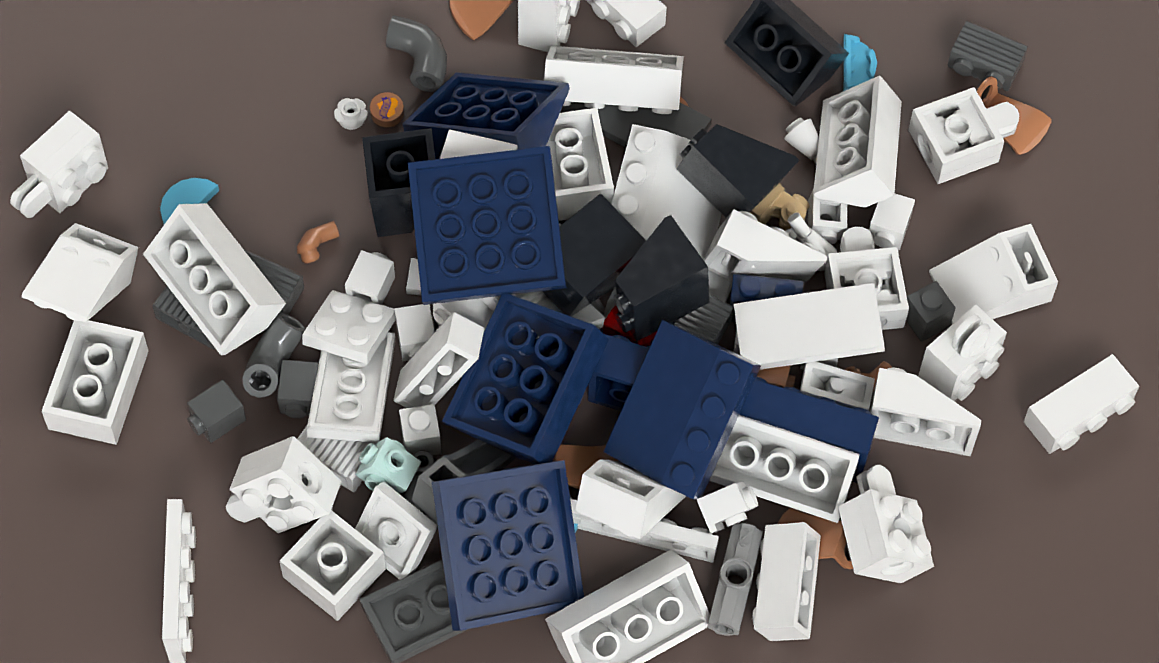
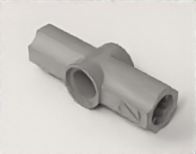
(729, 597)

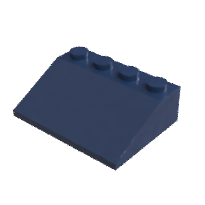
(492, 108)
(526, 379)
(681, 410)

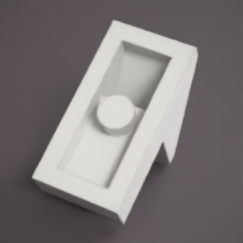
(837, 384)

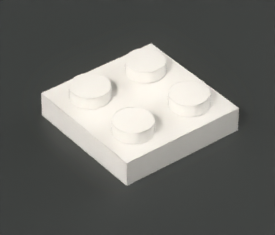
(349, 327)
(396, 530)

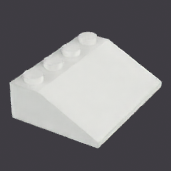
(653, 188)

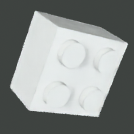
(333, 564)

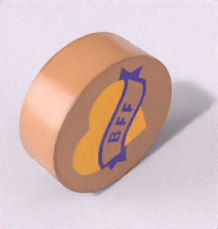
(387, 109)

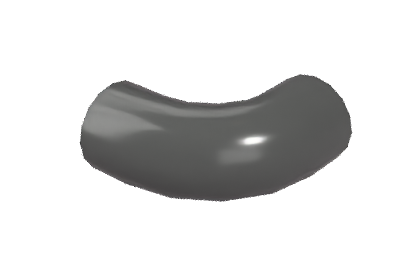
(424, 47)
(265, 362)

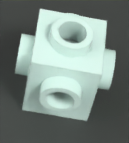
(387, 463)

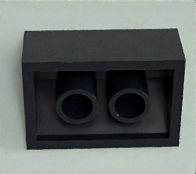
(786, 48)

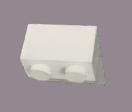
(920, 414)

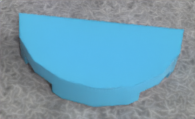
(859, 64)
(187, 192)

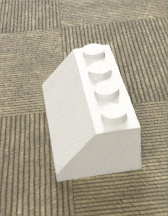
(617, 78)
(858, 145)
(213, 277)
(787, 468)
(633, 615)

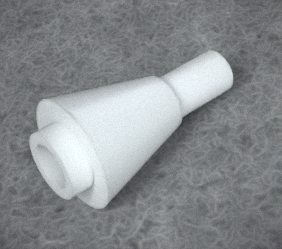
(803, 137)
(808, 235)

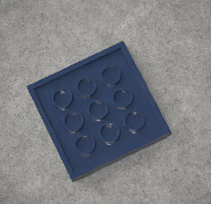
(486, 225)
(507, 544)

